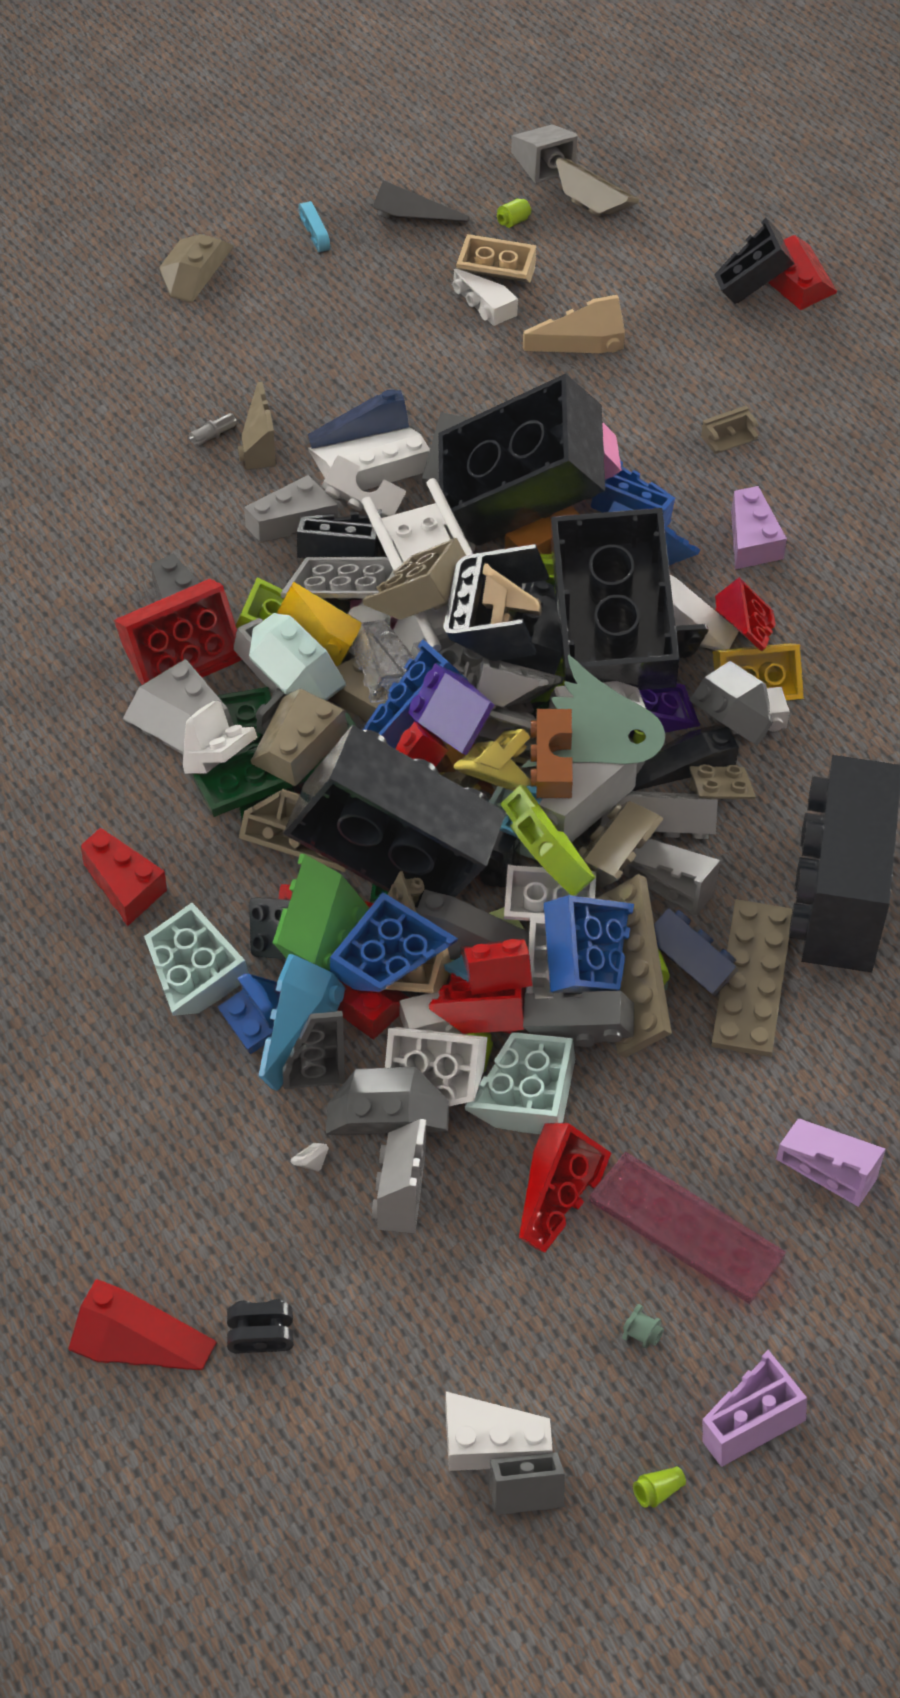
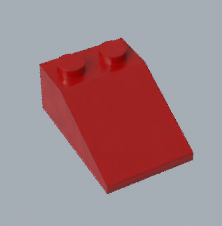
(497, 966)

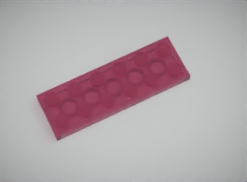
(687, 1227)

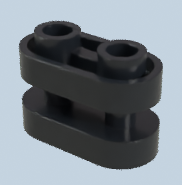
(260, 1327)

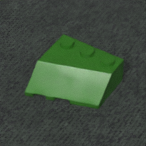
(319, 913)

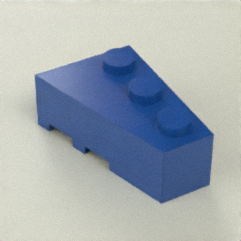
(633, 493)

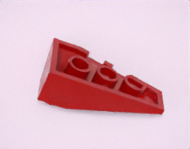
(746, 612)
(422, 744)
(371, 1009)
(559, 1173)
(129, 1330)

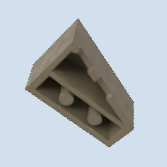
(355, 694)

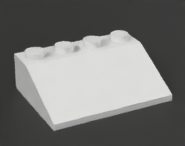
(381, 456)

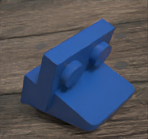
(251, 1010)

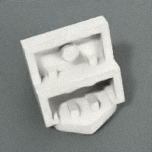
(211, 739)

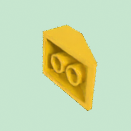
(323, 621)

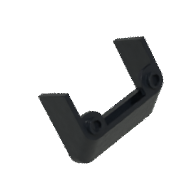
(469, 620)

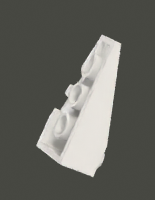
(692, 610)

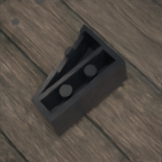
(755, 264)
(337, 536)

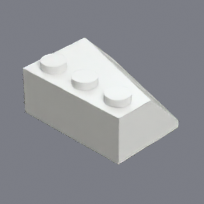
(446, 1059)

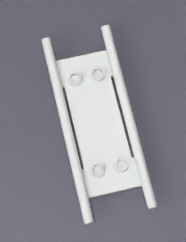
(415, 532)

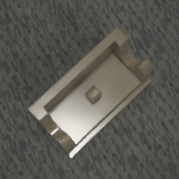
(729, 429)

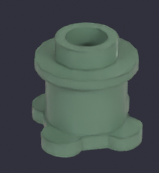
(643, 1328)

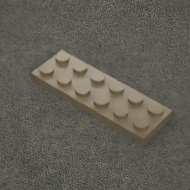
(642, 969)
(752, 996)

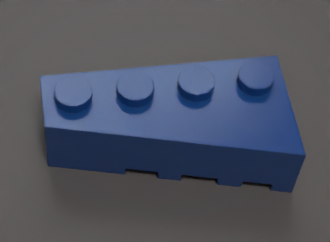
(393, 717)

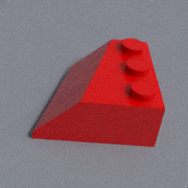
(806, 279)

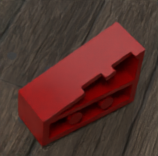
(123, 874)

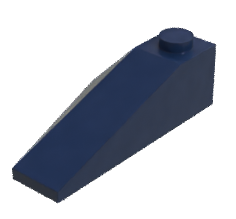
(373, 417)

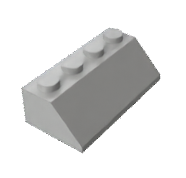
(679, 812)

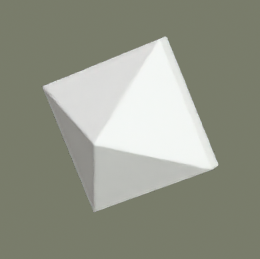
(311, 1157)

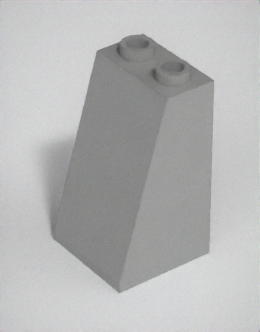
(594, 793)

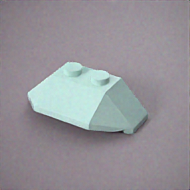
(294, 658)

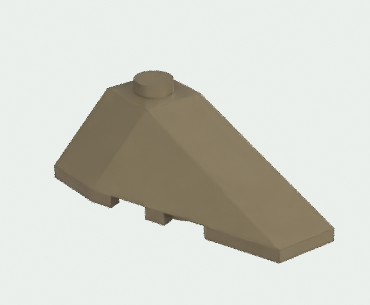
(258, 434)

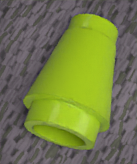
(657, 1486)

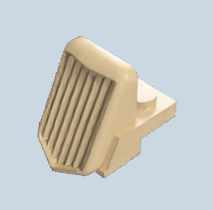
(505, 596)

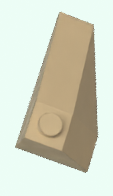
(587, 330)

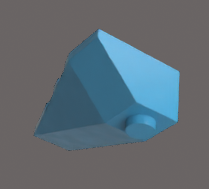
(303, 992)

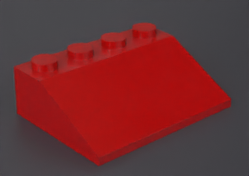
(182, 626)

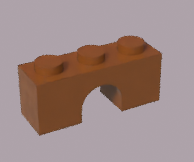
(552, 773)

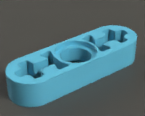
(314, 224)

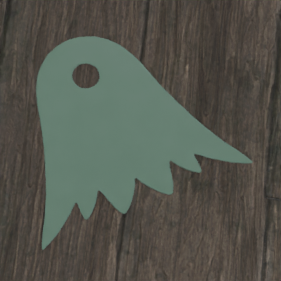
(603, 723)

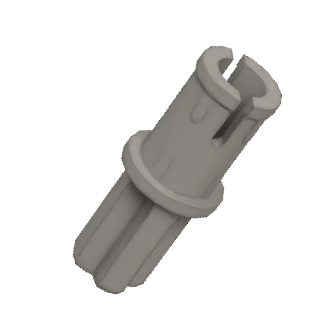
(212, 429)

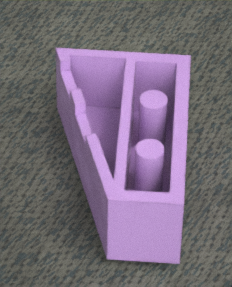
(755, 530)
(832, 1159)
(754, 1412)

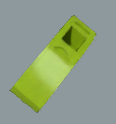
(545, 843)

